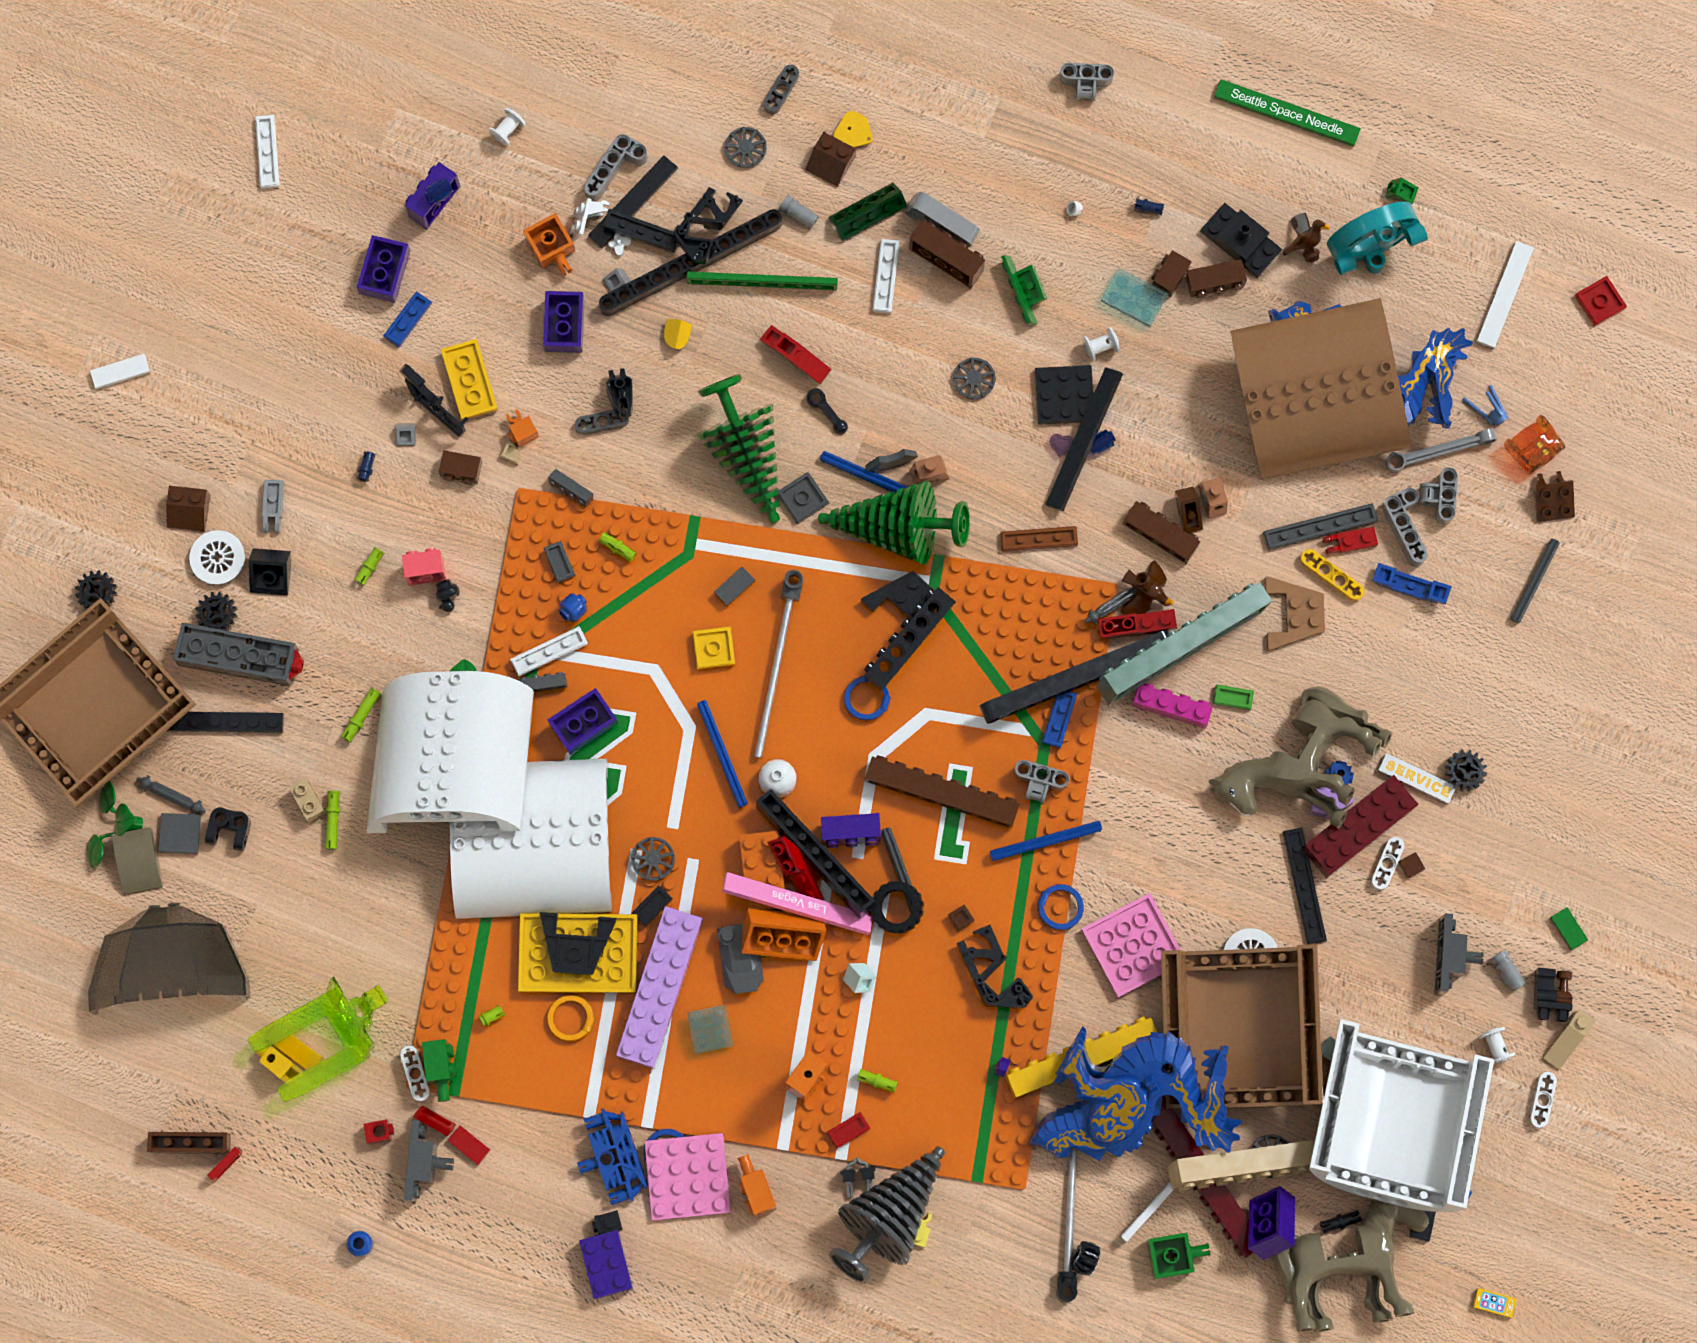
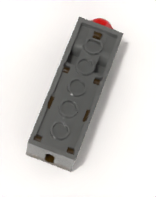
(237, 654)

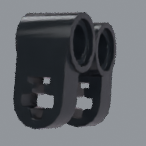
(229, 824)

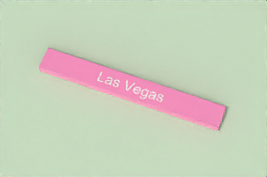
(796, 903)

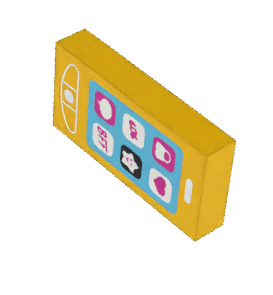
(1494, 1303)

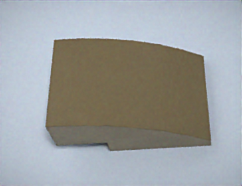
(137, 861)

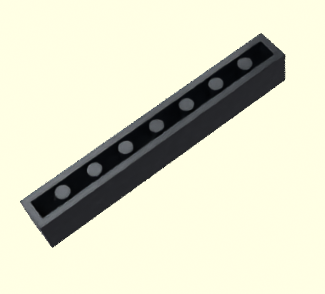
(817, 854)

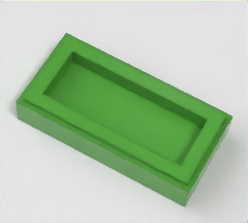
(1233, 697)

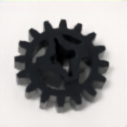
(102, 586)
(220, 606)
(1458, 774)

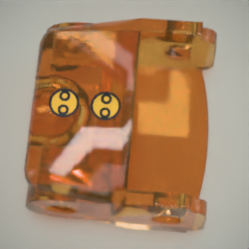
(1535, 445)

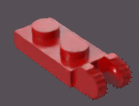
(1352, 540)

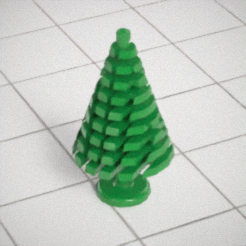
(744, 444)
(901, 521)

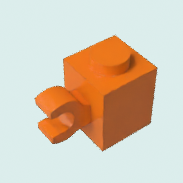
(521, 430)

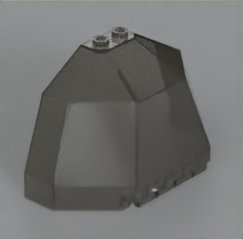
(166, 953)

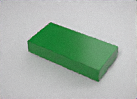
(1569, 928)

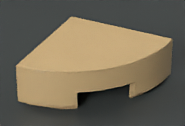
(510, 453)

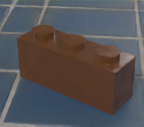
(1216, 278)

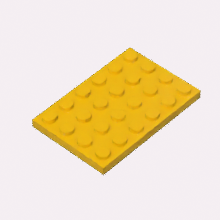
(614, 971)

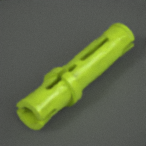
(357, 721)
(332, 819)

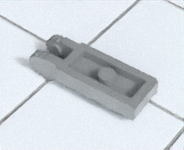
(272, 504)

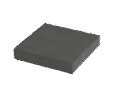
(802, 497)
(179, 833)

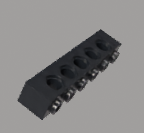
(943, 604)

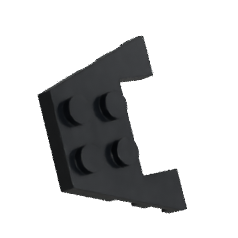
(904, 594)
(573, 952)

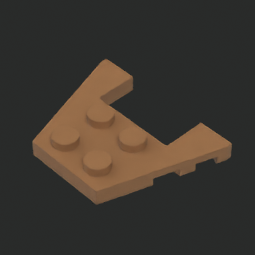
(1303, 613)

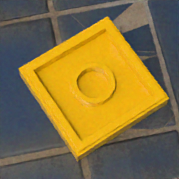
(713, 648)

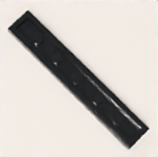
(637, 197)
(1304, 886)

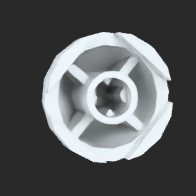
(778, 777)

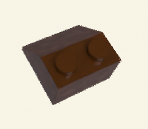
(830, 159)
(187, 508)

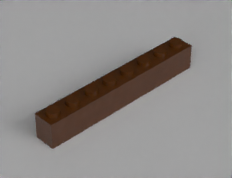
(942, 792)

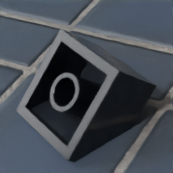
(269, 571)

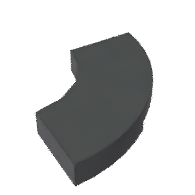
(891, 461)

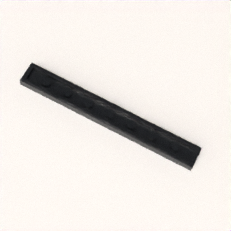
(1084, 439)

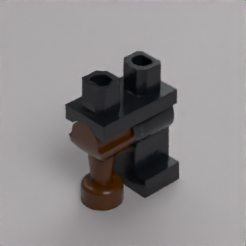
(1547, 998)

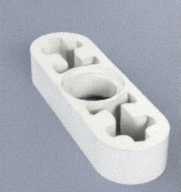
(1397, 852)
(405, 1061)
(1544, 1115)

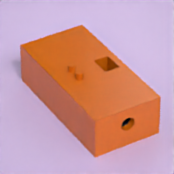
(806, 1076)

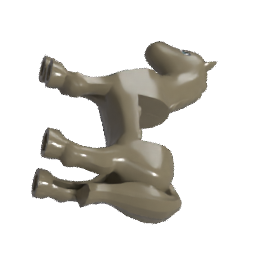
(1323, 719)
(1305, 1267)

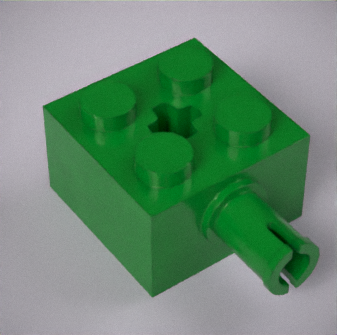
(438, 1066)
(1184, 1254)

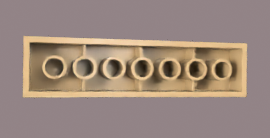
(1240, 1165)

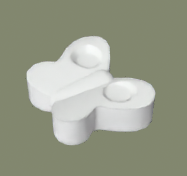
(619, 243)

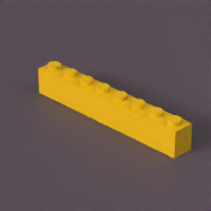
(1099, 1051)

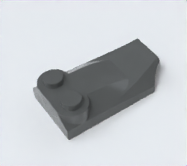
(740, 971)

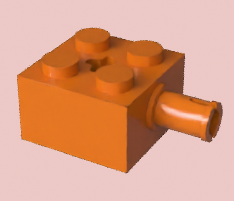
(554, 251)
(756, 1188)

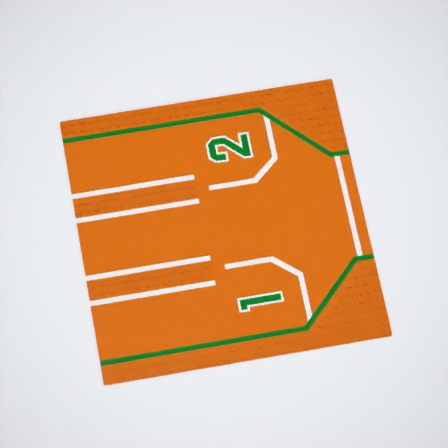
(667, 783)

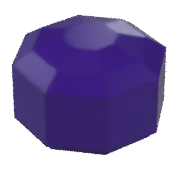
(1002, 1066)

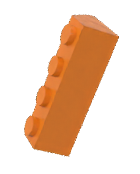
(782, 935)

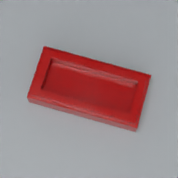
(434, 1120)
(848, 1130)
(469, 1145)
(225, 1164)

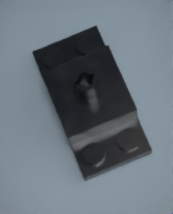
(1241, 239)

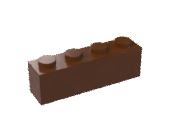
(1161, 532)
(189, 1142)

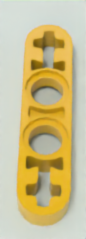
(1330, 577)

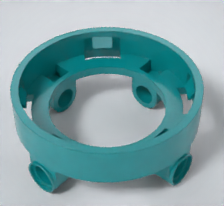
(1388, 226)

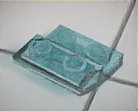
(710, 1029)

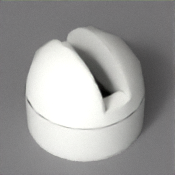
(1074, 211)

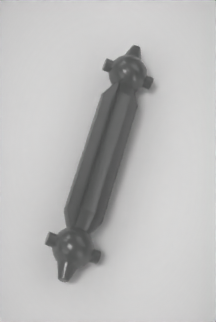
(1110, 605)
(171, 795)

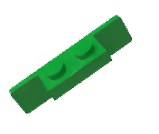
(1026, 286)

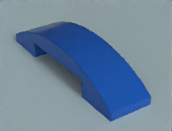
(1411, 585)

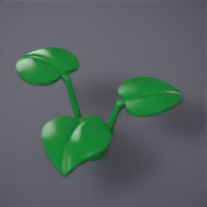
(124, 822)

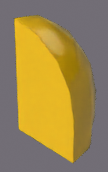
(677, 333)

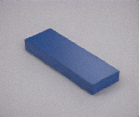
(407, 319)
(1059, 720)

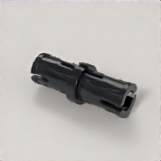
(1340, 1221)

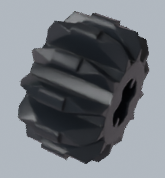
(1085, 1258)

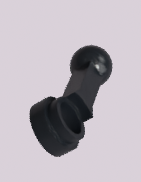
(839, 425)

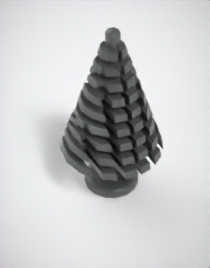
(888, 1216)

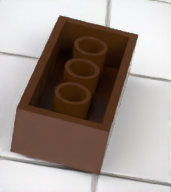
(947, 253)

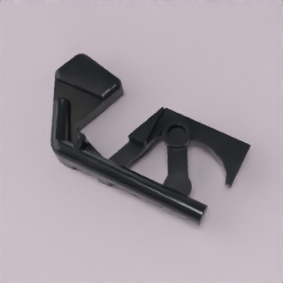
(699, 249)
(430, 401)
(1015, 996)

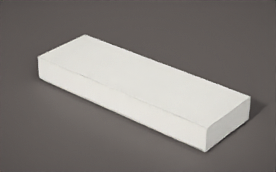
(120, 371)

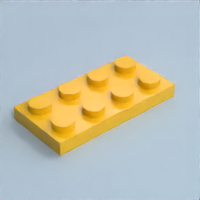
(469, 379)

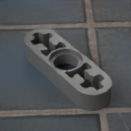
(770, 97)
(587, 418)

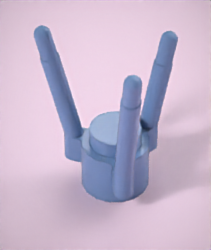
(1498, 415)

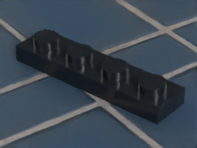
(640, 230)

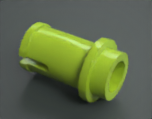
(491, 1015)

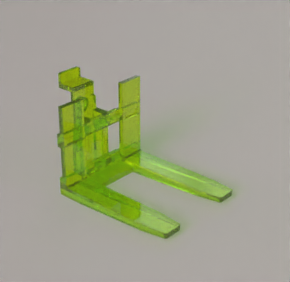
(348, 1027)

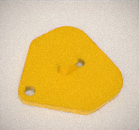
(859, 131)

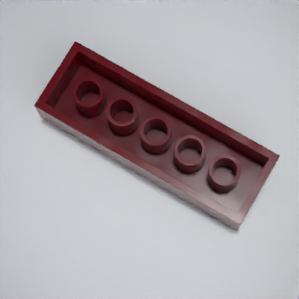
(1361, 826)

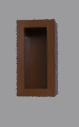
(1171, 272)
(460, 467)

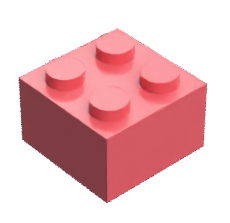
(424, 567)

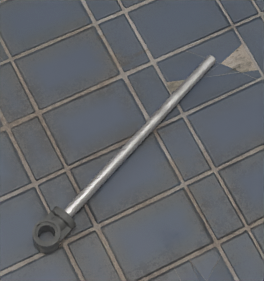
(791, 594)

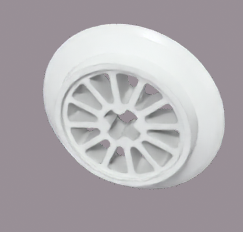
(201, 545)
(1250, 935)

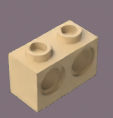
(307, 800)

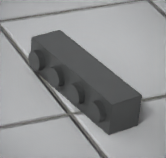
(570, 488)
(546, 682)

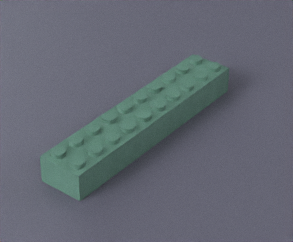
(1183, 643)

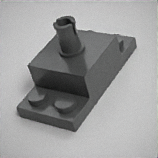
(1451, 955)
(422, 1162)

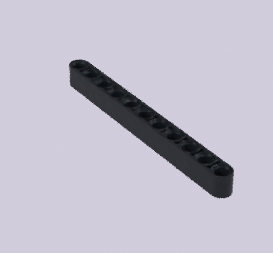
(680, 263)
(1061, 682)

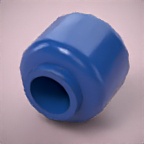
(572, 607)
(360, 1244)

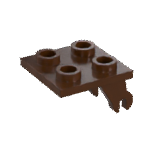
(1554, 499)

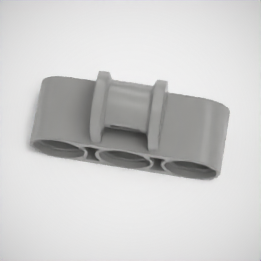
(1086, 85)
(1432, 495)
(1038, 788)

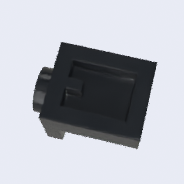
(607, 1222)

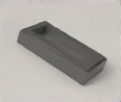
(559, 562)
(734, 586)

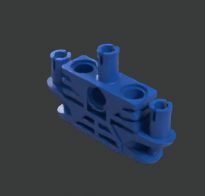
(626, 1153)

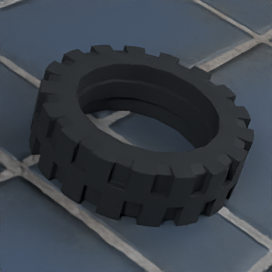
(917, 907)

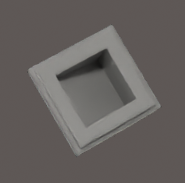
(616, 279)
(406, 434)

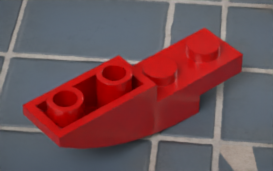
(795, 354)
(1137, 625)
(796, 865)

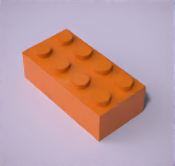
(760, 863)

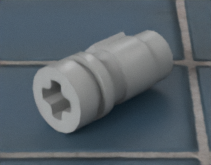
(797, 211)
(1509, 972)

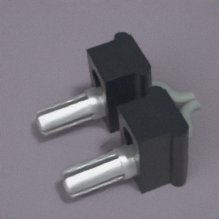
(849, 1177)

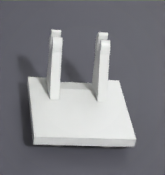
(585, 210)

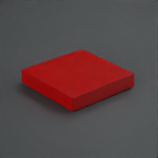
(1600, 301)

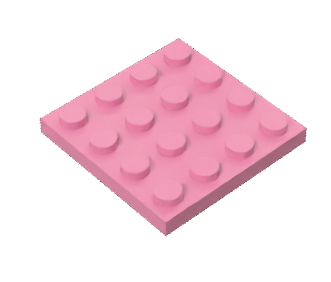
(1130, 944)
(687, 1176)

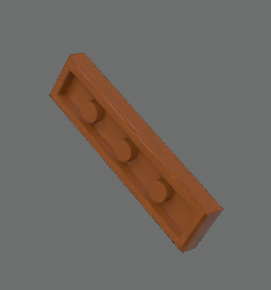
(1039, 538)

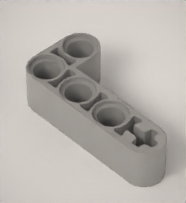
(612, 169)
(942, 217)
(1409, 528)

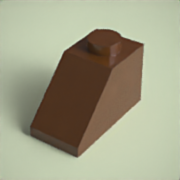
(1189, 509)

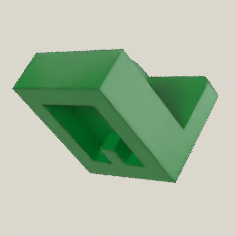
(1402, 190)

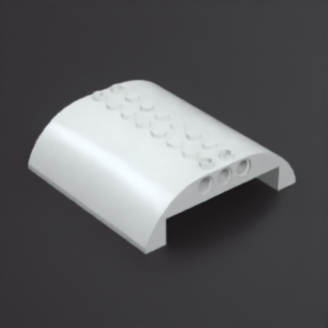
(451, 750)
(554, 860)
(1400, 1122)

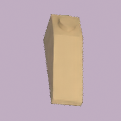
(1569, 1039)

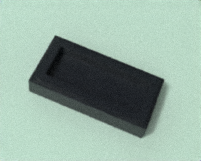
(652, 905)

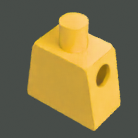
(278, 1063)

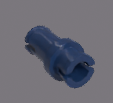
(1148, 206)
(365, 470)

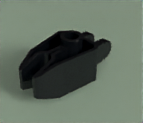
(620, 391)

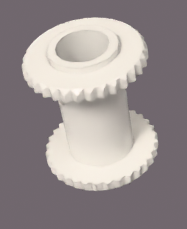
(507, 126)
(1099, 344)
(1497, 1045)

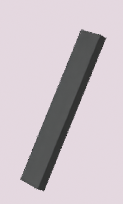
(1320, 526)

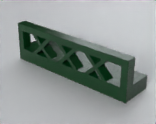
(868, 212)

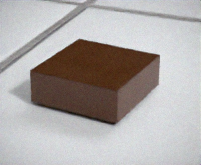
(1411, 865)
(961, 917)

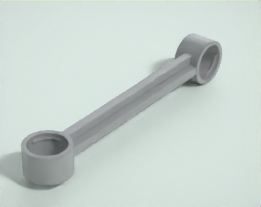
(1481, 438)

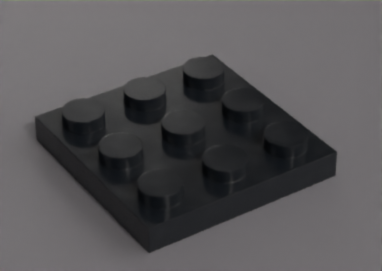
(1063, 393)

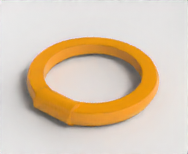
(587, 1026)

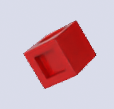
(370, 1128)

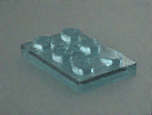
(1134, 297)

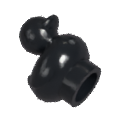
(446, 591)

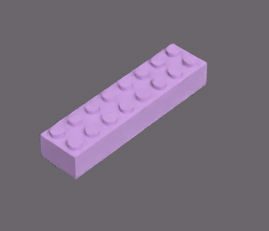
(659, 987)

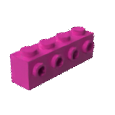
(1172, 706)

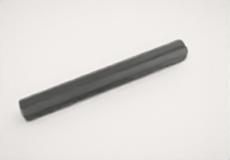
(1535, 581)
(897, 860)

